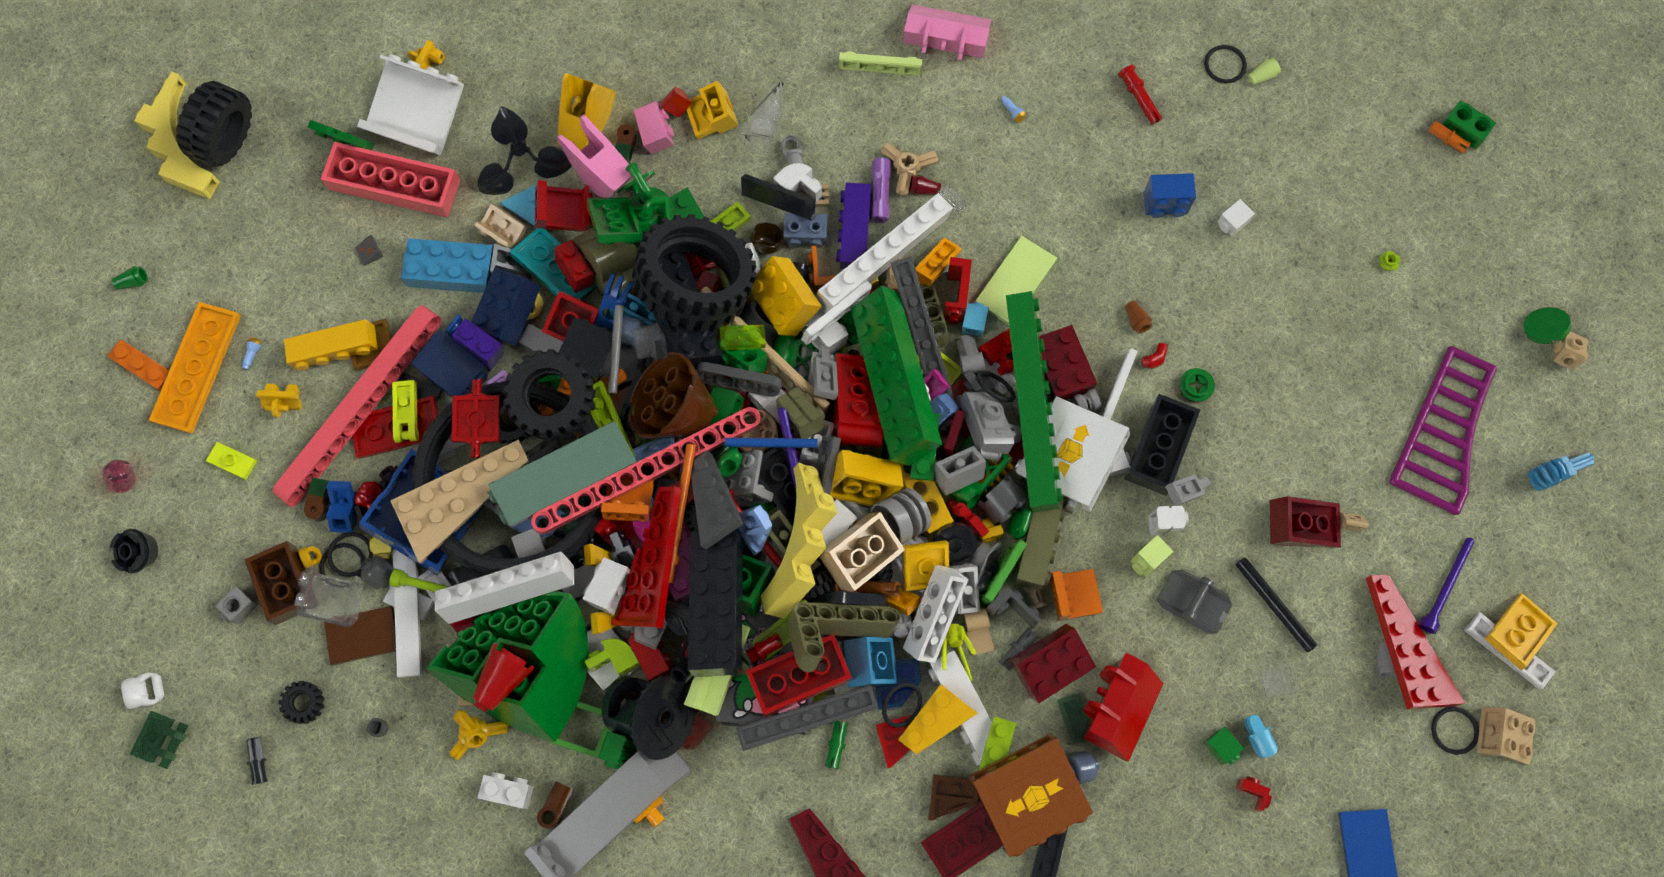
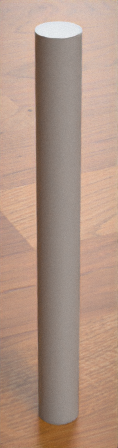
(615, 349)

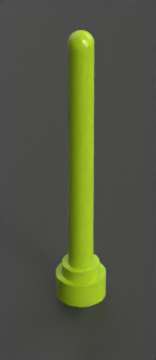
(400, 578)

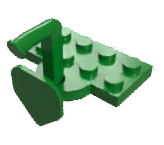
(679, 203)
(621, 221)

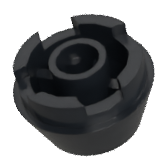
(133, 550)

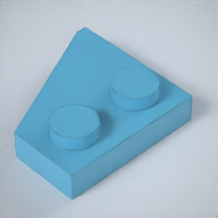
(523, 205)

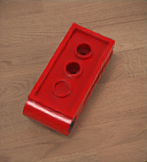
(855, 408)

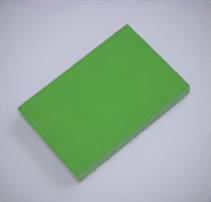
(1005, 566)

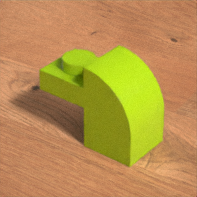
(616, 652)

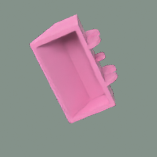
(946, 31)

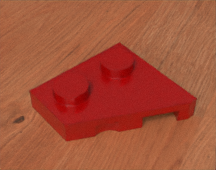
(891, 746)

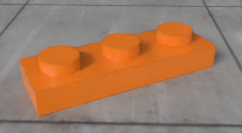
(139, 364)

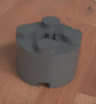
(1001, 500)

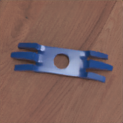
(611, 299)

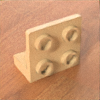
(1506, 734)

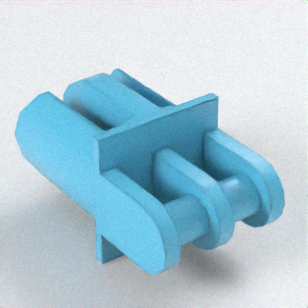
(1260, 737)

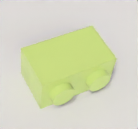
(1151, 556)

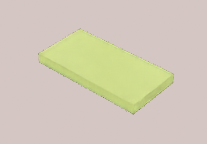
(1019, 273)

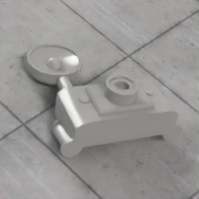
(988, 423)

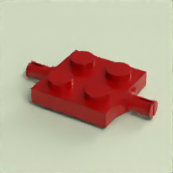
(476, 418)

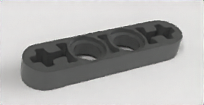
(763, 383)

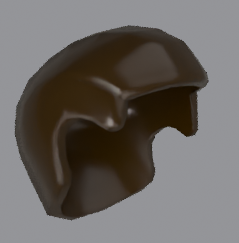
(767, 238)

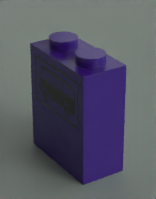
(478, 344)

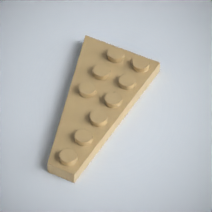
(446, 503)

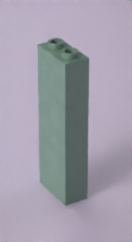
(560, 474)

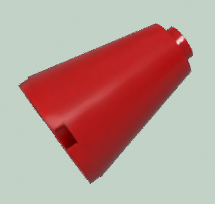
(499, 678)

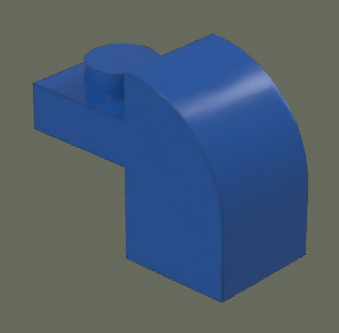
(341, 513)

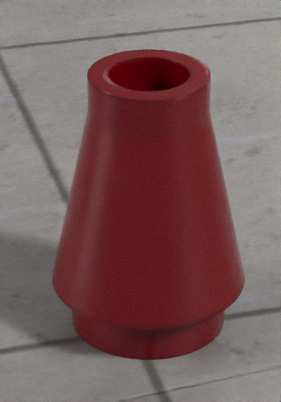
(923, 186)

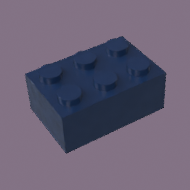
(505, 305)

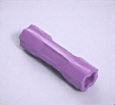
(880, 190)

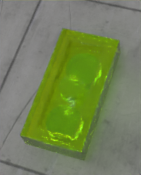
(742, 337)

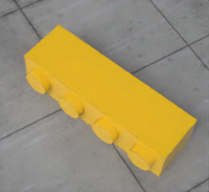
(330, 344)

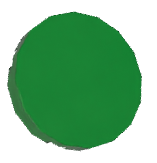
(1547, 325)

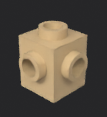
(1570, 351)

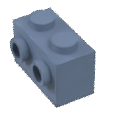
(802, 231)

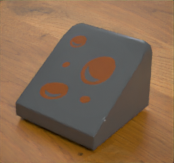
(369, 250)

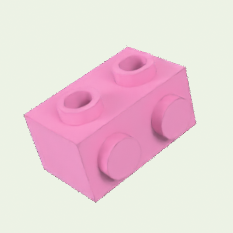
(654, 128)

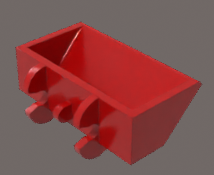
(1123, 706)

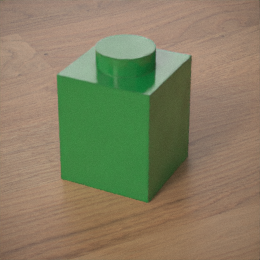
(1224, 746)

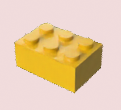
(784, 296)
(865, 478)

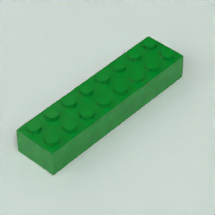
(895, 376)

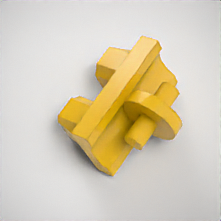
(426, 55)
(277, 401)

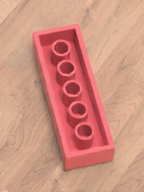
(391, 179)

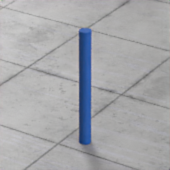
(771, 442)

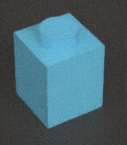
(975, 319)

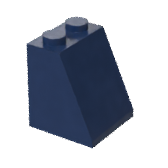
(449, 365)

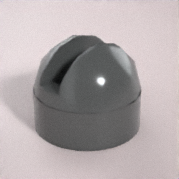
(374, 727)

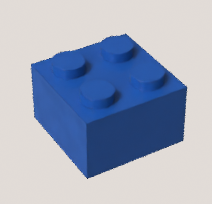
(1169, 194)

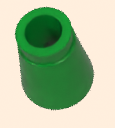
(130, 278)

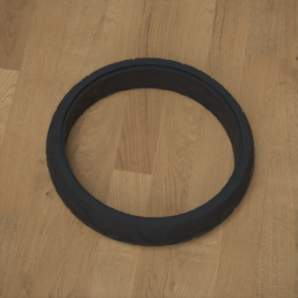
(425, 467)

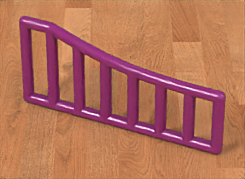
(1466, 444)

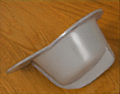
(984, 556)

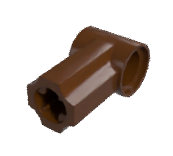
(555, 803)

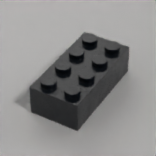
(1162, 444)

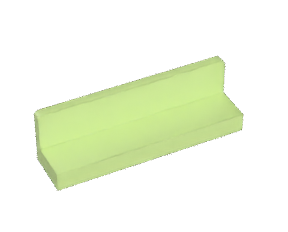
(709, 692)

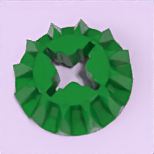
(1204, 378)

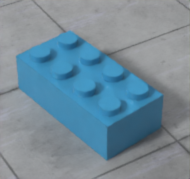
(446, 265)

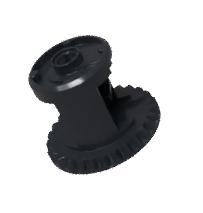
(643, 711)

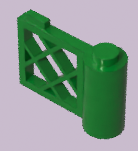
(788, 349)
(972, 493)

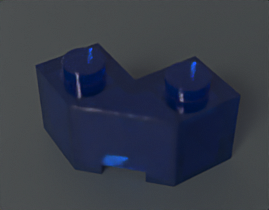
(907, 671)

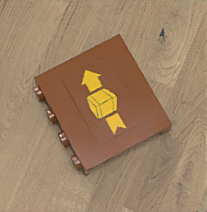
(1031, 795)

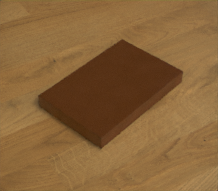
(368, 637)

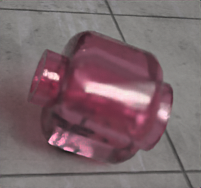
(118, 476)

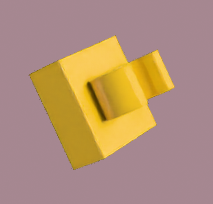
(994, 534)

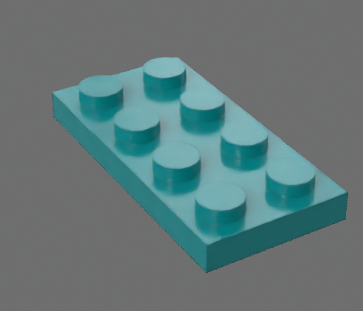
(537, 256)

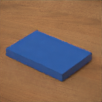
(1367, 843)

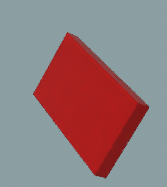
(376, 432)

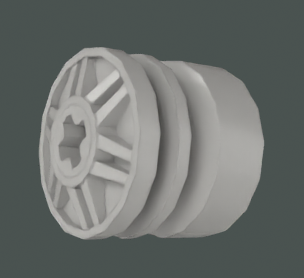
(905, 514)

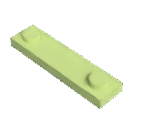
(883, 64)

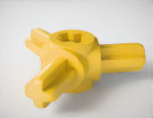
(473, 732)

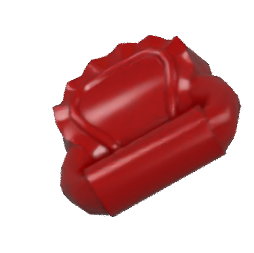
(367, 494)

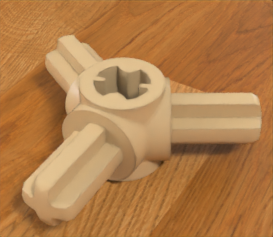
(900, 161)

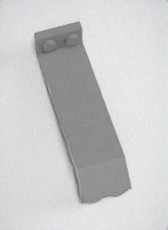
(605, 814)

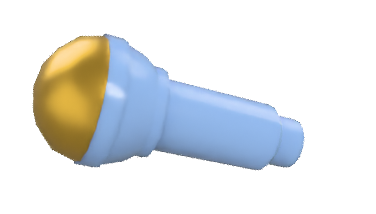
(1017, 113)
(253, 345)

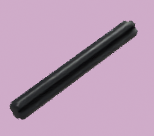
(1276, 604)

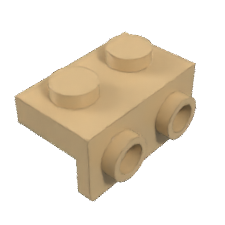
(501, 227)

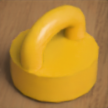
(305, 557)

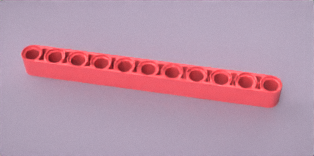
(357, 405)
(639, 479)

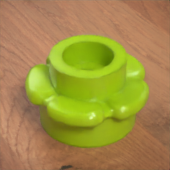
(1389, 266)

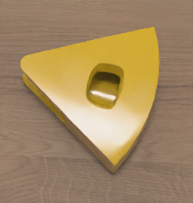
(591, 100)

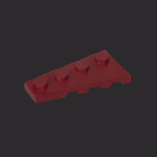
(821, 849)

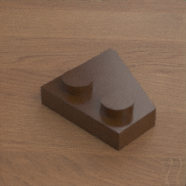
(950, 795)

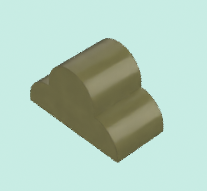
(607, 259)

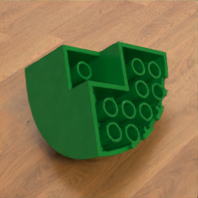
(543, 633)

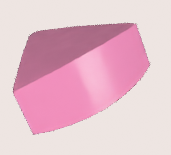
(598, 163)

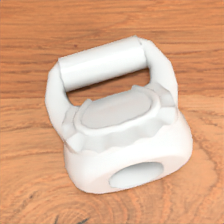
(135, 690)

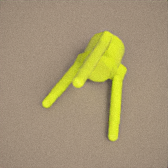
(955, 638)

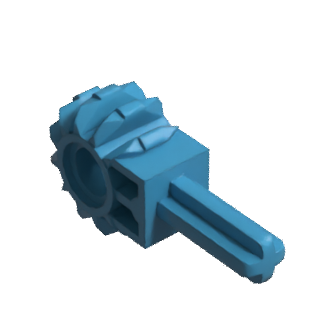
(1558, 470)

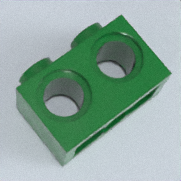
(1470, 121)
(745, 359)

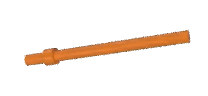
(684, 484)

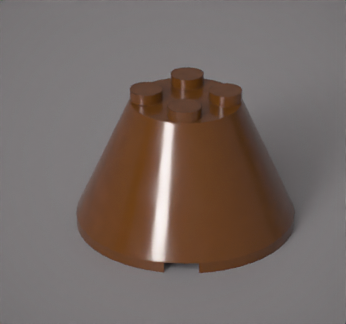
(670, 400)

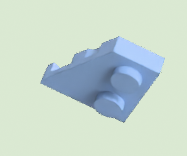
(755, 528)

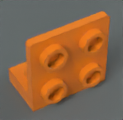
(631, 506)
(1075, 594)

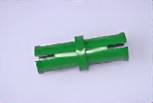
(836, 745)

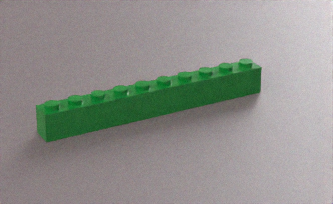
(1033, 403)

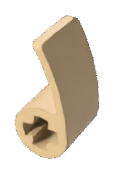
(978, 631)

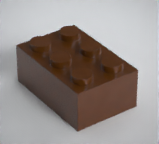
(276, 580)

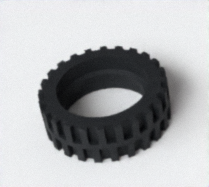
(681, 304)

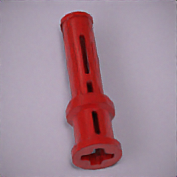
(1135, 86)

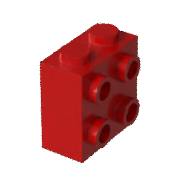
(652, 661)

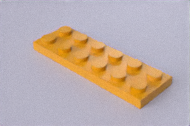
(195, 368)

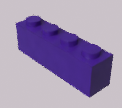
(855, 223)

